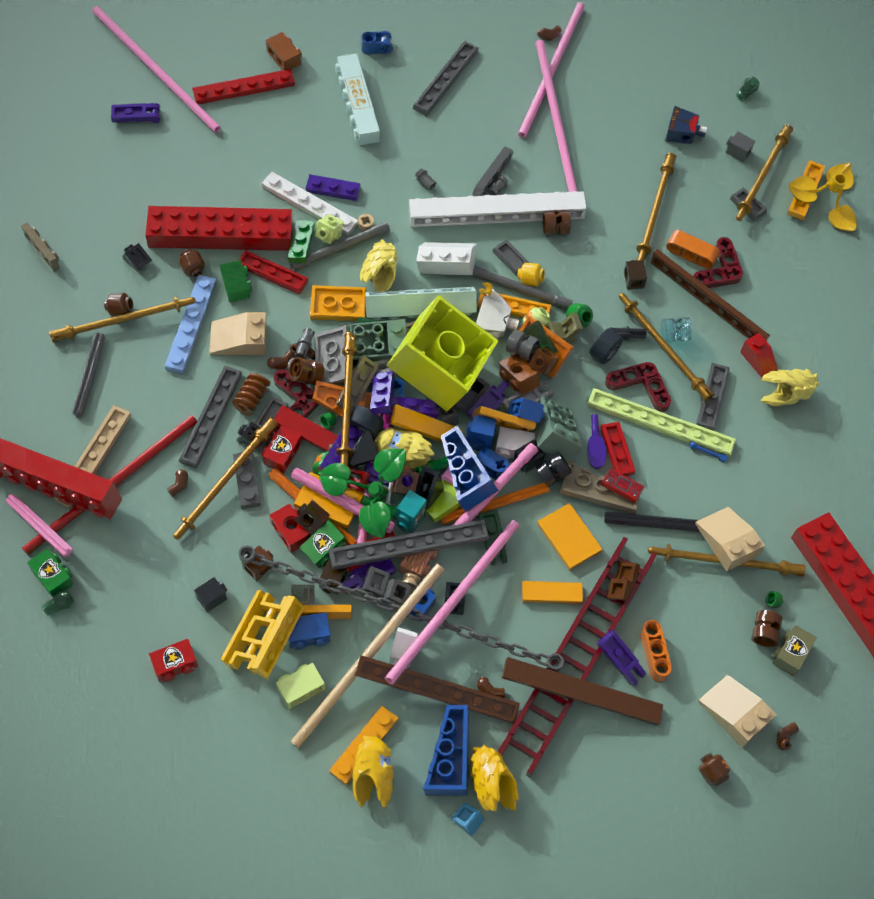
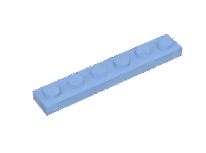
(190, 325)

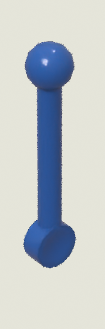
(723, 457)

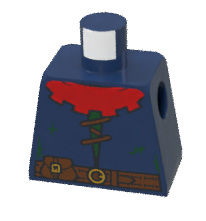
(684, 126)

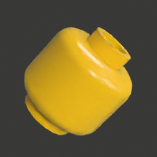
(531, 274)

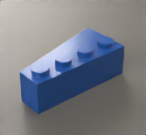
(467, 471)
(450, 760)

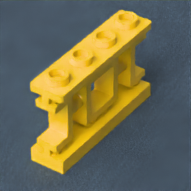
(273, 639)

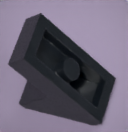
(472, 396)

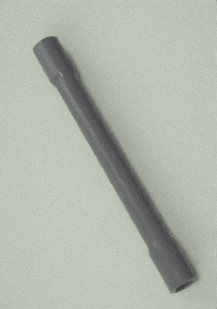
(344, 244)
(556, 300)

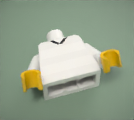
(495, 313)

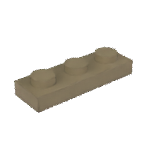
(40, 246)
(361, 379)

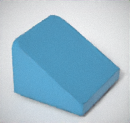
(468, 818)

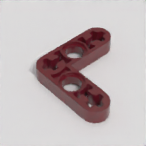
(727, 268)
(645, 378)
(300, 398)

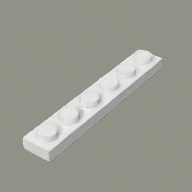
(306, 201)

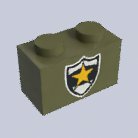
(794, 650)

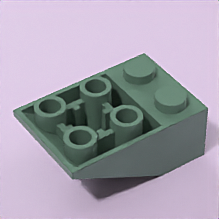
(378, 339)
(557, 430)

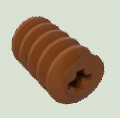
(250, 392)

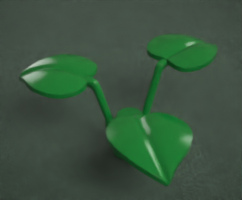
(377, 516)

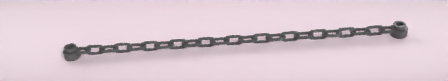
(378, 601)

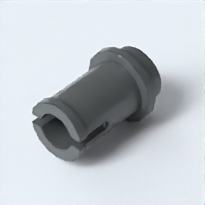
(421, 175)
(500, 183)

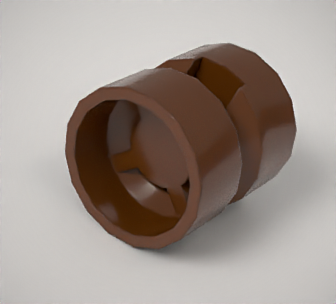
(556, 223)
(306, 371)
(767, 628)

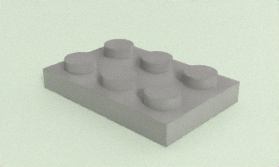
(329, 352)

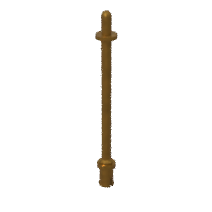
(781, 140)
(666, 169)
(70, 331)
(349, 351)
(696, 383)
(261, 435)
(783, 567)

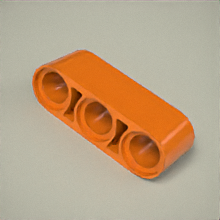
(693, 249)
(655, 660)

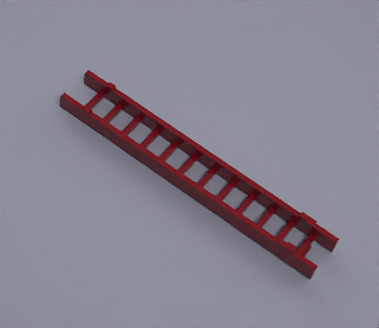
(568, 638)

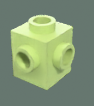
(329, 228)

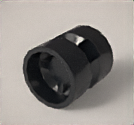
(548, 473)

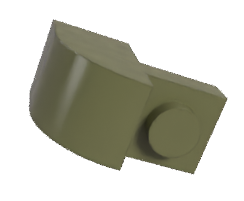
(567, 328)

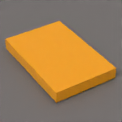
(337, 303)
(505, 420)
(338, 514)
(569, 536)

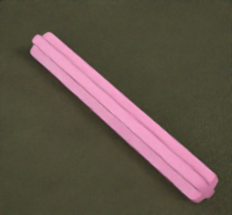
(39, 525)

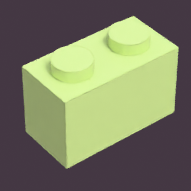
(300, 685)

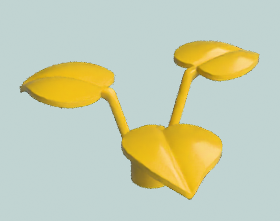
(838, 179)

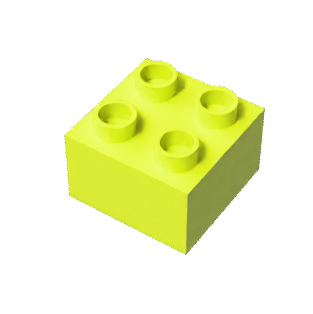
(442, 353)

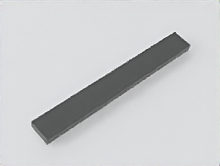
(408, 544)

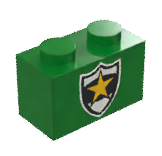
(321, 541)
(50, 572)

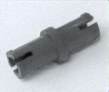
(304, 343)

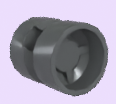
(520, 344)

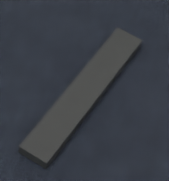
(445, 78)
(210, 417)

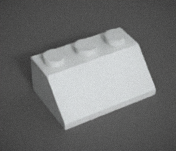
(446, 258)

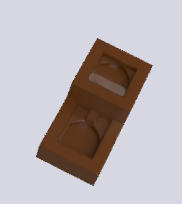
(624, 582)

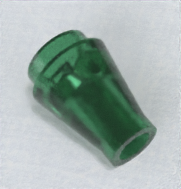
(748, 87)
(58, 602)

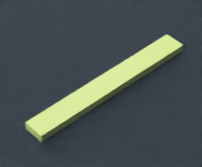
(661, 422)

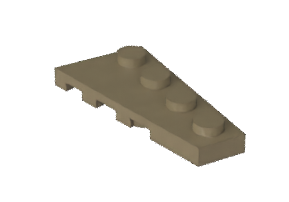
(587, 487)

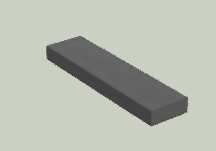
(716, 383)

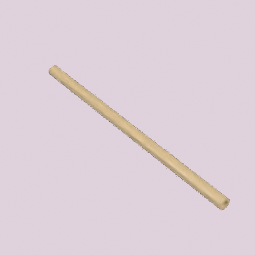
(372, 649)

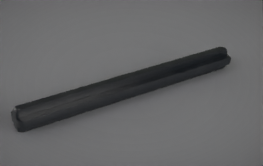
(650, 521)

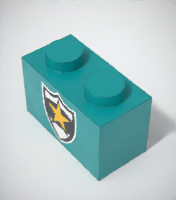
(410, 512)

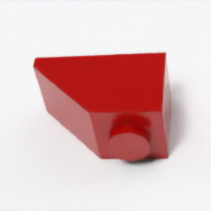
(759, 354)

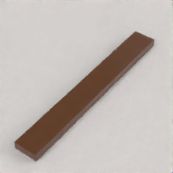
(706, 296)
(439, 690)
(582, 691)

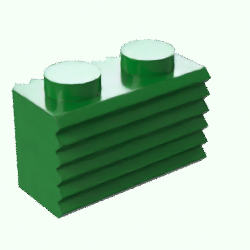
(235, 280)

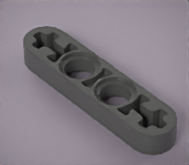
(493, 171)

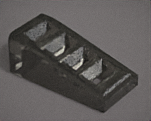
(304, 593)

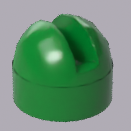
(328, 420)
(774, 599)

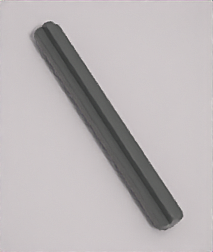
(88, 374)

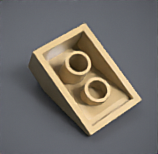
(239, 335)
(730, 538)
(737, 710)

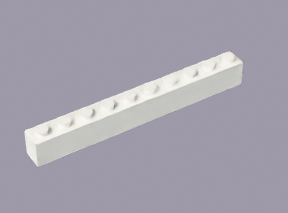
(494, 208)

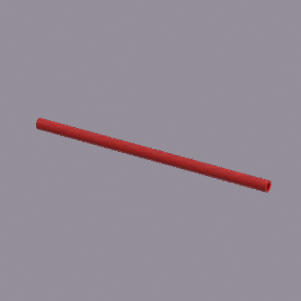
(117, 479)

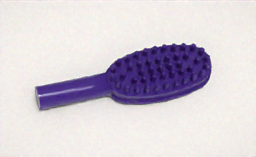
(596, 446)

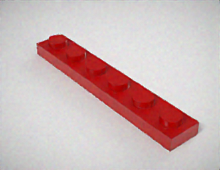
(243, 86)

